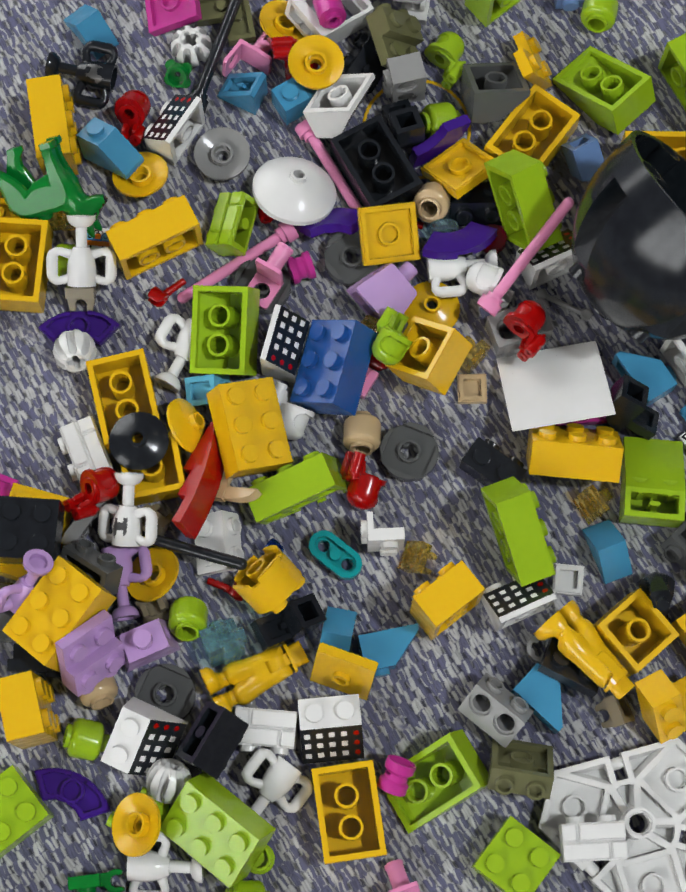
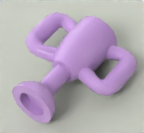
(124, 558)
(37, 564)

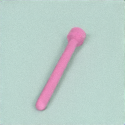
(305, 133)
(283, 233)
(492, 300)

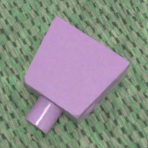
(385, 288)
(148, 643)

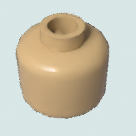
(432, 202)
(362, 433)
(102, 695)

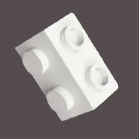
(221, 534)
(383, 540)

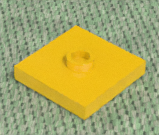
(458, 168)
(388, 233)
(343, 670)

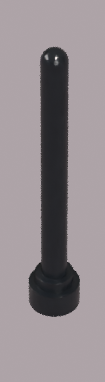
(216, 52)
(199, 552)

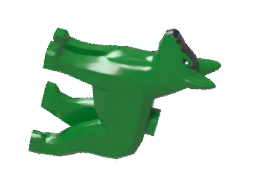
(51, 193)

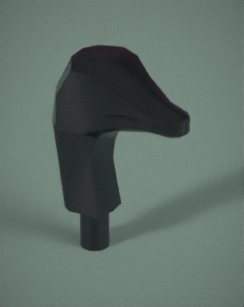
(659, 589)

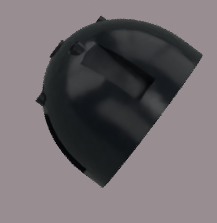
(634, 239)

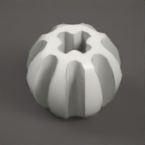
(191, 45)
(73, 350)
(166, 779)

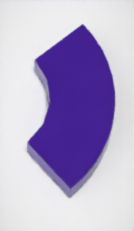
(443, 138)
(339, 220)
(449, 245)
(95, 324)
(74, 790)

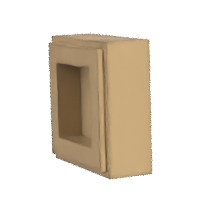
(472, 388)

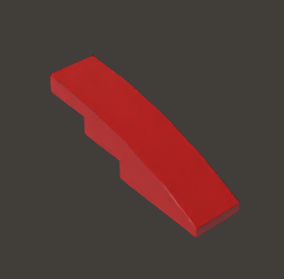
(200, 486)

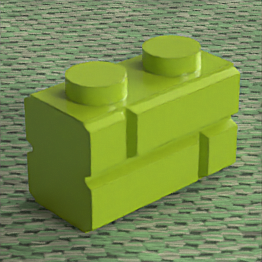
(232, 224)

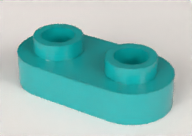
(337, 553)

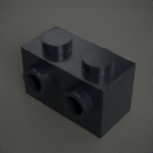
(489, 465)
(212, 739)

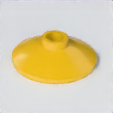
(275, 22)
(316, 50)
(146, 179)
(445, 313)
(185, 423)
(164, 574)
(136, 824)

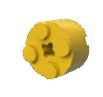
(268, 581)

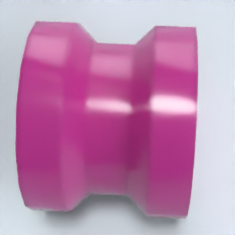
(301, 267)

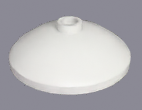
(294, 191)

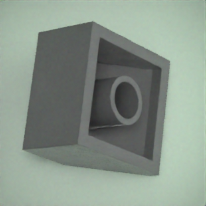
(492, 90)

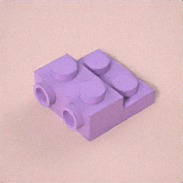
(89, 654)

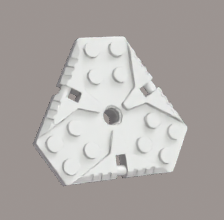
(652, 790)

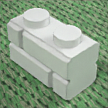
(84, 447)
(268, 729)
(592, 840)

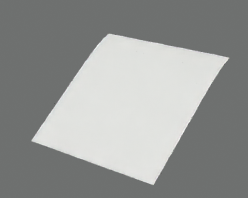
(555, 386)

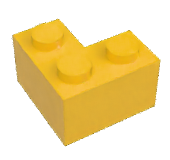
(663, 705)

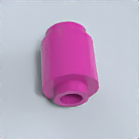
(330, 12)

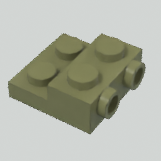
(393, 32)
(521, 769)

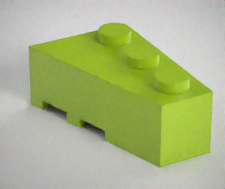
(297, 487)

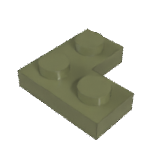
(242, 28)

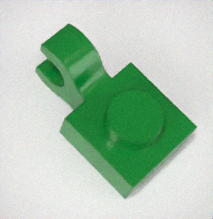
(88, 883)

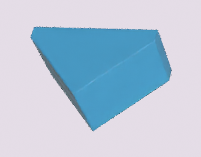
(90, 25)
(245, 90)
(608, 551)
(338, 628)

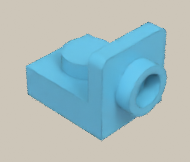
(199, 386)

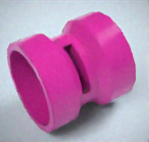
(396, 776)

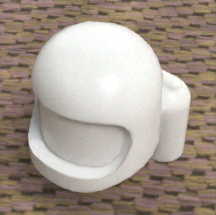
(484, 278)
(294, 416)

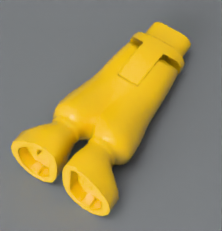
(585, 648)
(253, 674)

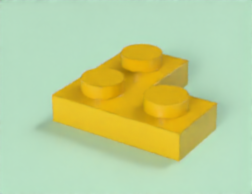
(530, 62)

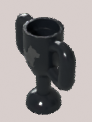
(89, 73)

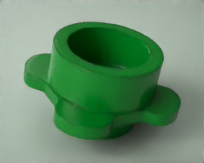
(174, 80)

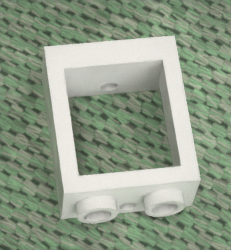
(307, 22)

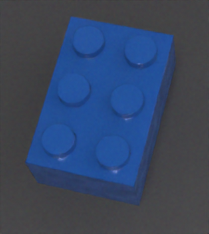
(333, 367)

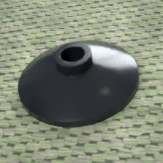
(143, 454)

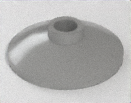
(222, 141)

